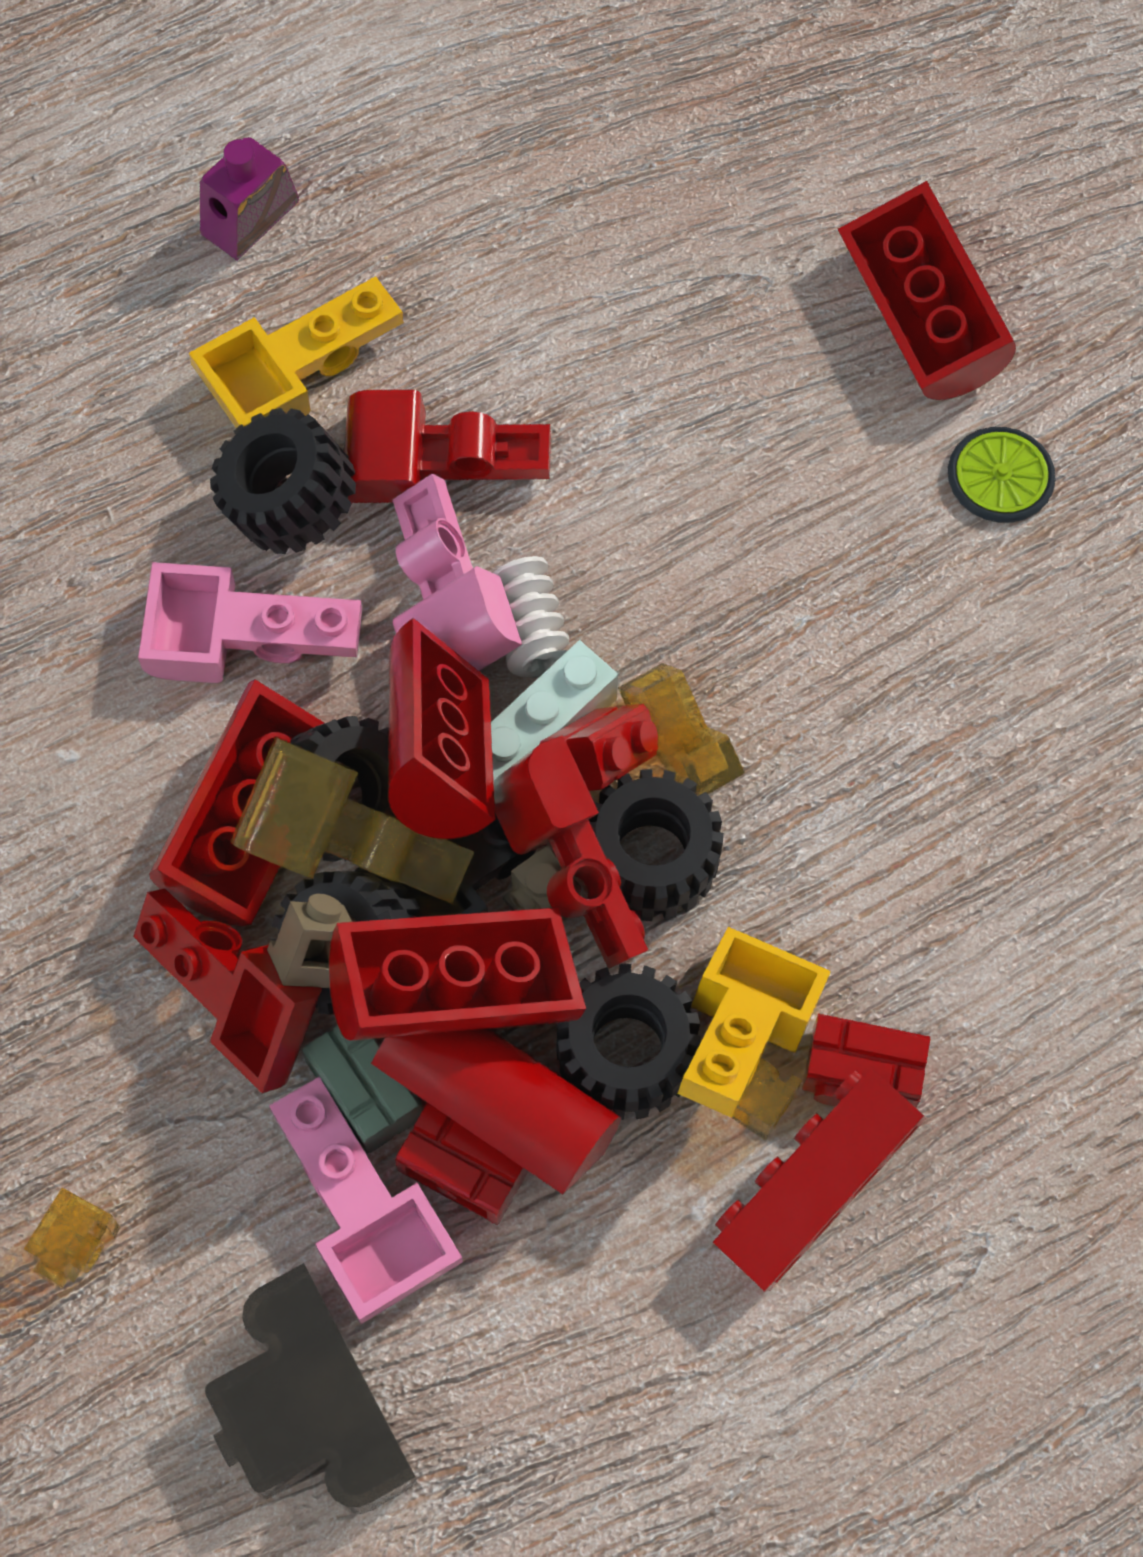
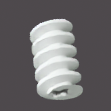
(533, 615)

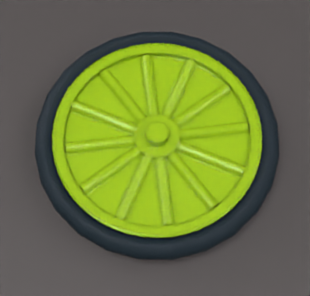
(1001, 474)

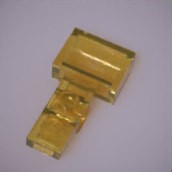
(305, 809)

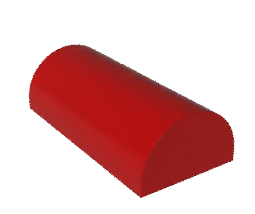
(929, 294)
(438, 737)
(198, 859)
(452, 973)
(504, 1100)

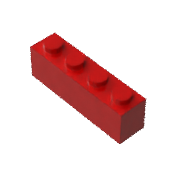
(818, 1179)

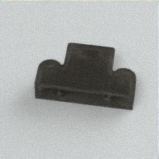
(305, 1404)

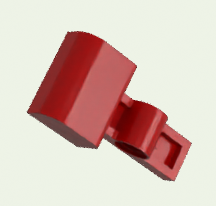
(397, 450)
(548, 803)
(256, 1016)

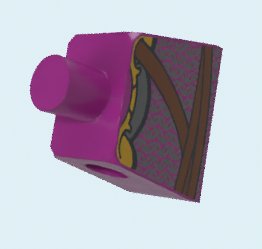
(244, 196)

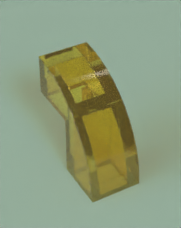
(683, 736)

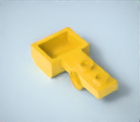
(263, 371)
(754, 999)

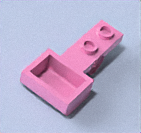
(459, 602)
(198, 616)
(383, 1241)

